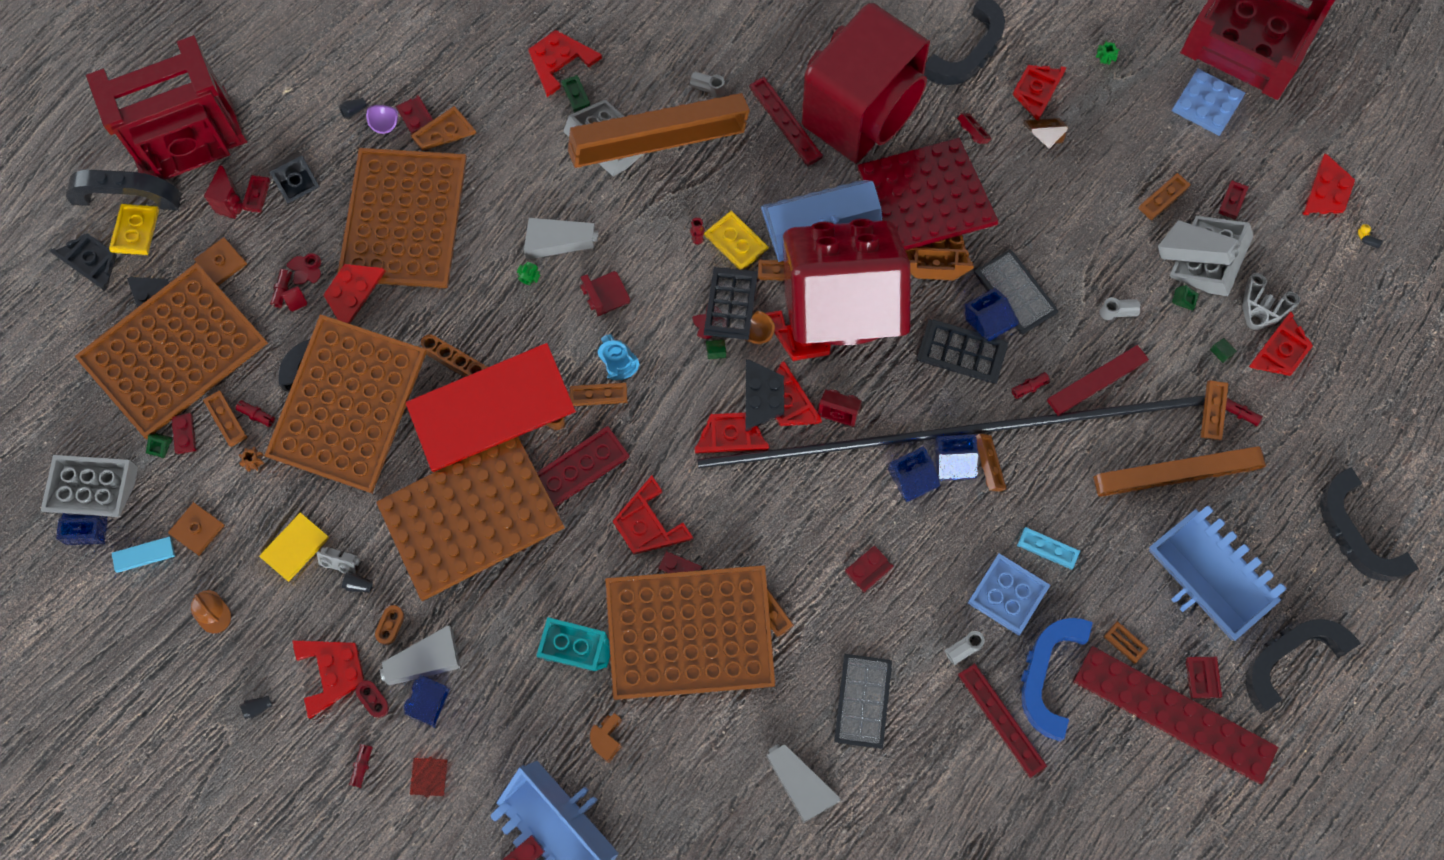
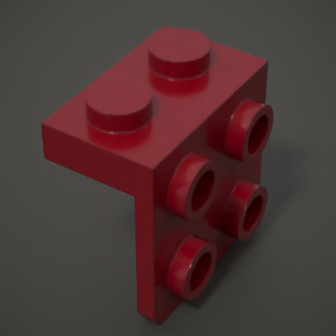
(604, 293)

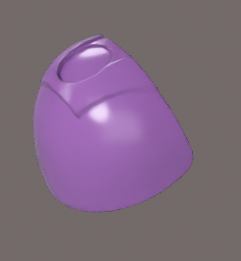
(382, 118)

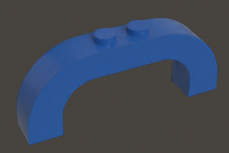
(1038, 715)

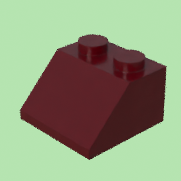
(223, 195)
(839, 407)

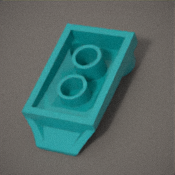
(574, 645)

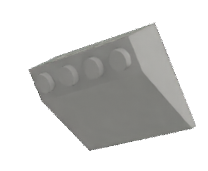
(596, 113)
(1215, 277)
(88, 485)

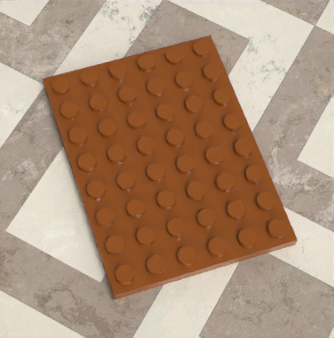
(404, 215)
(171, 350)
(345, 403)
(469, 517)
(689, 632)

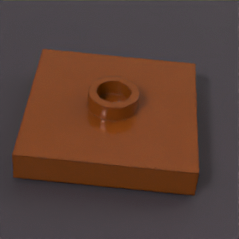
(220, 261)
(196, 529)

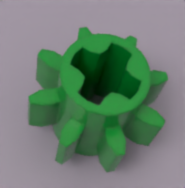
(1107, 53)
(528, 273)

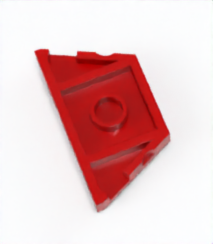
(1037, 88)
(1330, 188)
(351, 290)
(1284, 349)
(797, 406)
(729, 434)

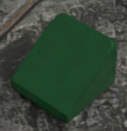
(1185, 297)
(716, 349)
(1223, 350)
(158, 444)

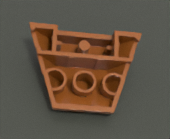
(940, 259)

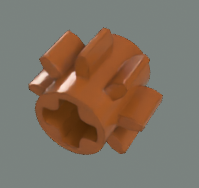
(246, 459)

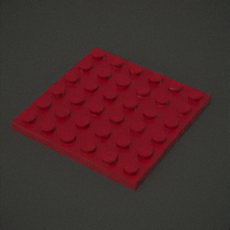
(930, 193)

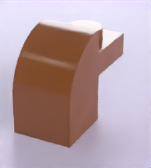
(601, 741)

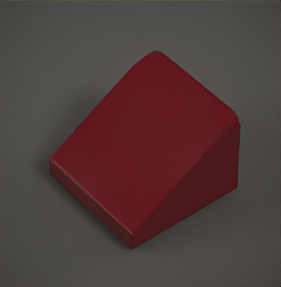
(294, 298)

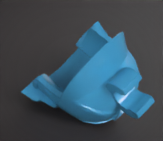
(618, 358)

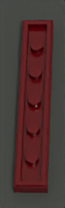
(786, 121)
(1097, 380)
(1002, 720)

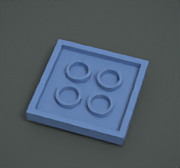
(1208, 102)
(1008, 594)

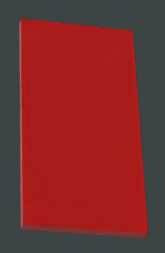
(490, 407)

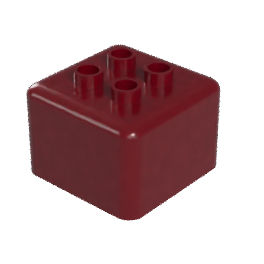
(864, 82)
(846, 282)

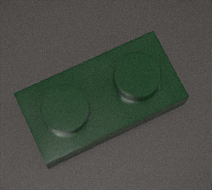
(575, 93)

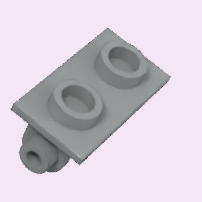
(330, 559)

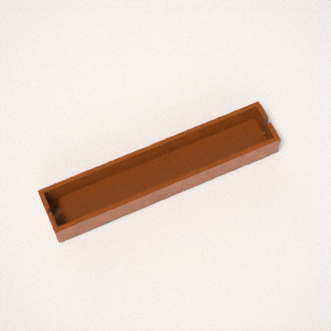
(657, 130)

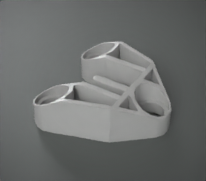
(1262, 311)

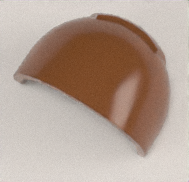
(761, 328)

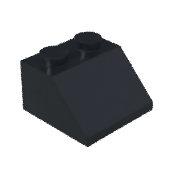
(293, 177)

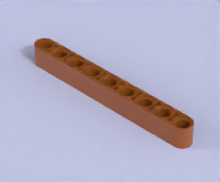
(455, 357)
(1179, 471)

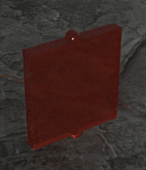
(428, 777)

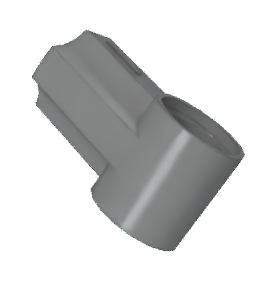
(708, 83)
(1120, 308)
(963, 648)

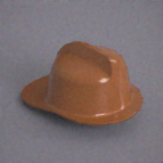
(210, 611)

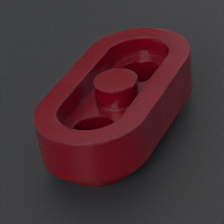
(373, 699)

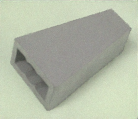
(555, 237)
(1198, 244)
(425, 658)
(801, 784)

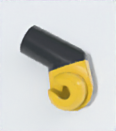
(1366, 238)

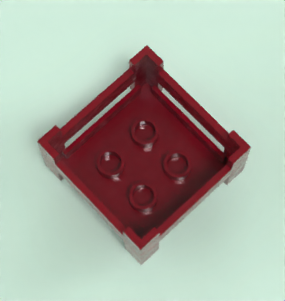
(1256, 39)
(175, 127)

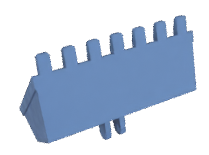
(831, 205)
(1216, 573)
(545, 810)

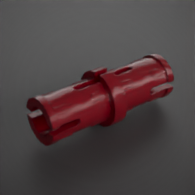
(697, 231)
(280, 287)
(1030, 385)
(1243, 412)
(255, 413)
(360, 766)

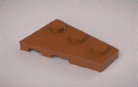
(443, 129)

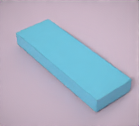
(1048, 548)
(143, 554)

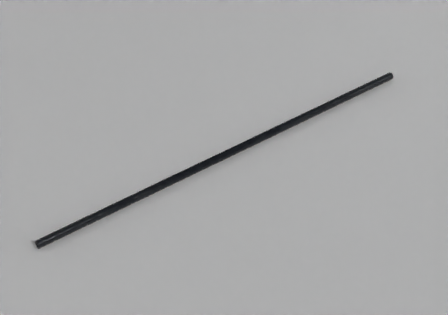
(950, 431)

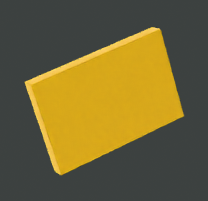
(134, 229)
(736, 240)
(294, 547)

